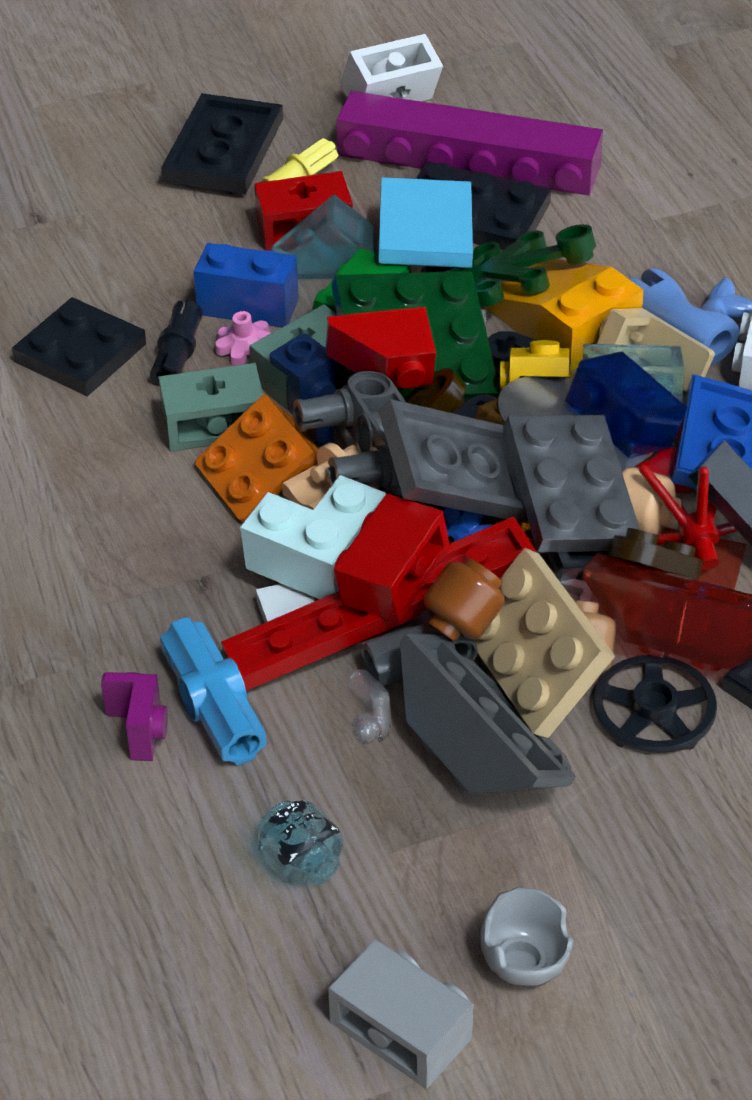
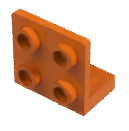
(256, 456)

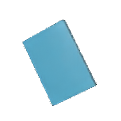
(425, 223)

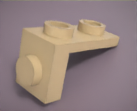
(643, 328)

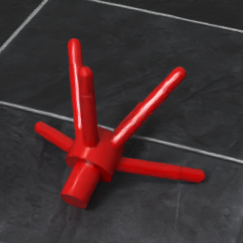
(697, 527)

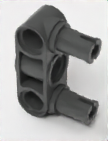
(357, 410)

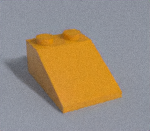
(571, 307)

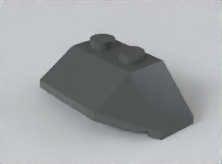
(473, 722)

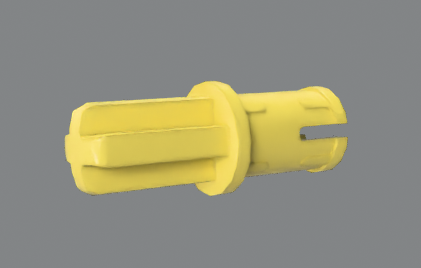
(306, 163)

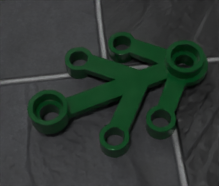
(488, 261)

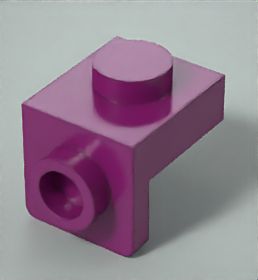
(138, 699)

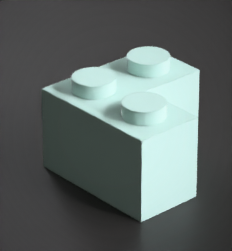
(302, 543)

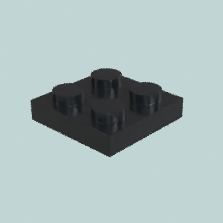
(79, 346)

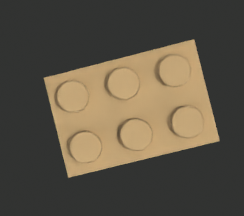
(541, 645)

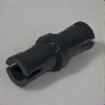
(177, 340)

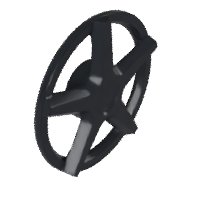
(654, 702)

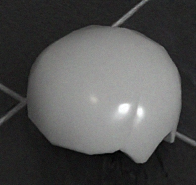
(526, 937)

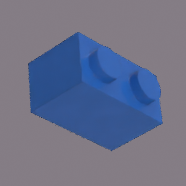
(248, 281)

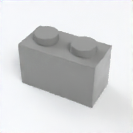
(401, 1012)

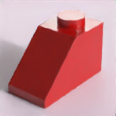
(386, 343)

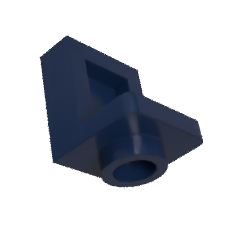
(307, 368)

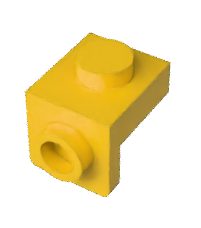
(541, 359)

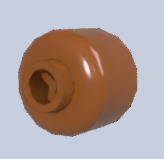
(464, 600)

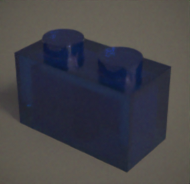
(636, 406)

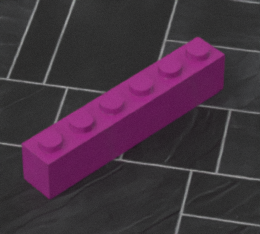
(469, 139)

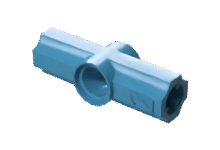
(213, 691)

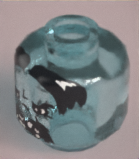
(300, 843)

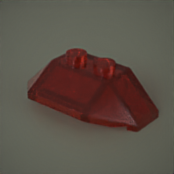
(673, 613)

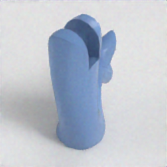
(710, 325)

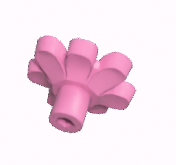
(238, 337)

